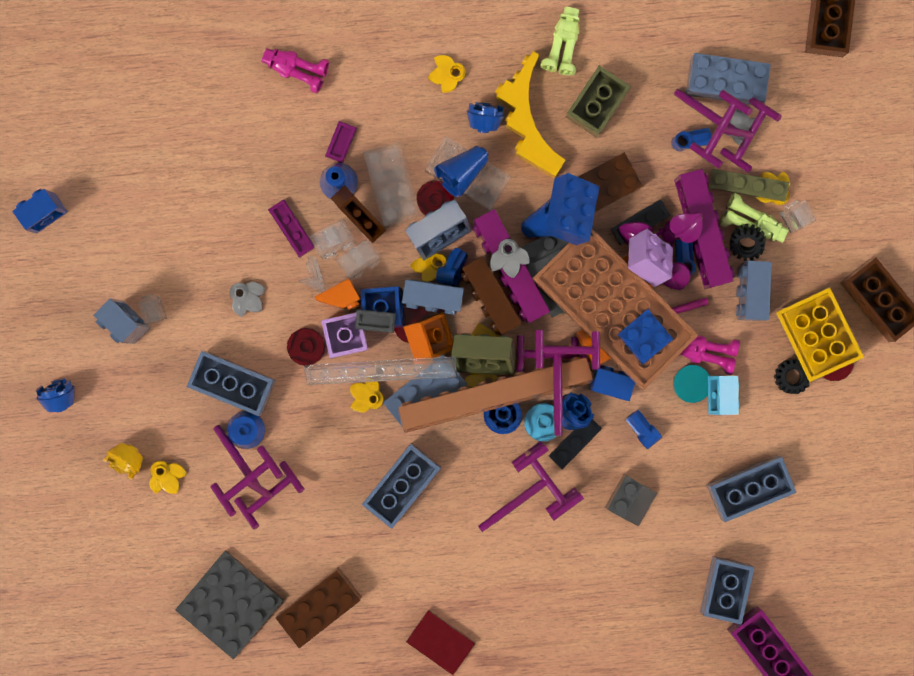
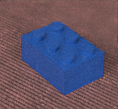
(572, 209)

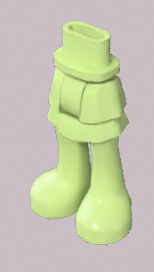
(565, 31)
(767, 223)

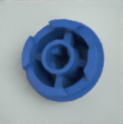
(485, 117)
(56, 396)
(576, 411)
(504, 419)
(245, 430)

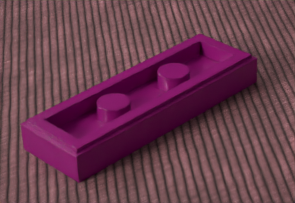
(291, 228)

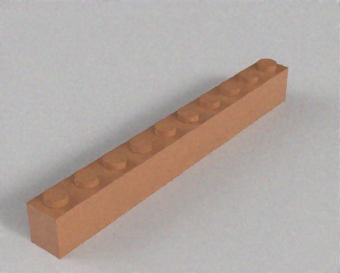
(491, 395)

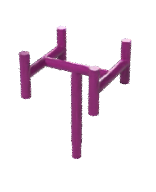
(726, 127)
(557, 353)
(251, 480)
(556, 509)

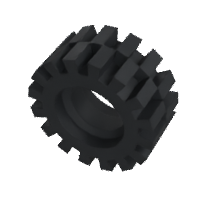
(747, 232)
(781, 377)

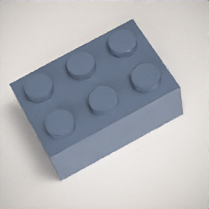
(438, 229)
(754, 291)
(432, 296)
(121, 321)
(727, 590)

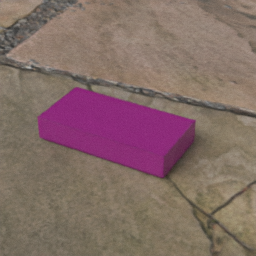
(341, 142)

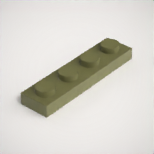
(748, 185)

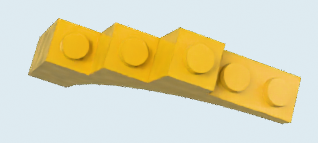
(516, 96)

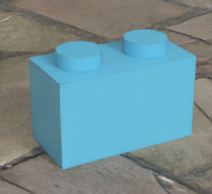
(723, 395)

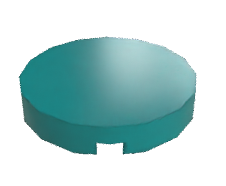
(691, 383)

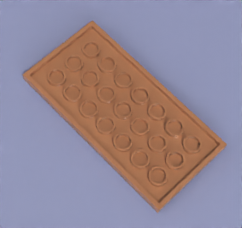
(605, 297)

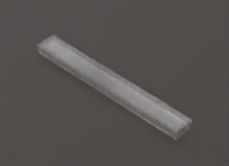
(380, 371)

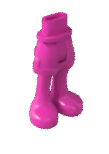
(286, 62)
(696, 352)

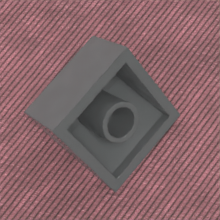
(630, 500)

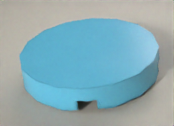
(540, 422)

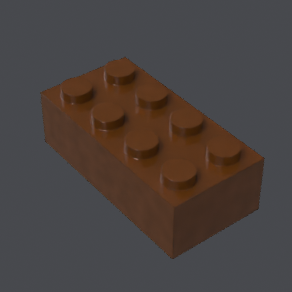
(830, 27)
(615, 180)
(491, 296)
(881, 299)
(318, 607)

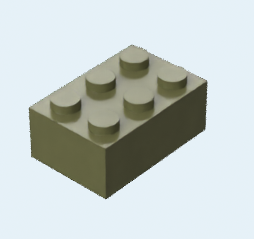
(597, 101)
(484, 354)

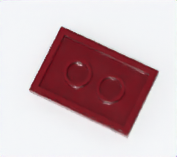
(440, 642)

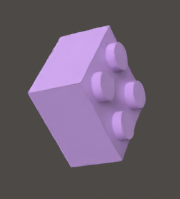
(650, 258)
(343, 337)

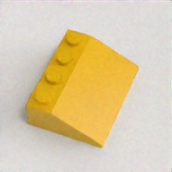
(820, 334)

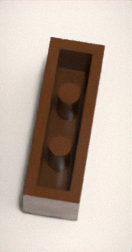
(358, 214)

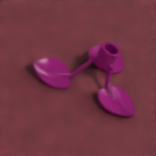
(686, 226)

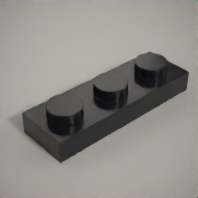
(651, 215)
(574, 444)

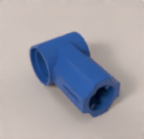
(699, 136)
(684, 254)
(451, 272)
(646, 433)

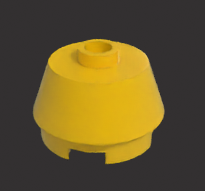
(124, 459)

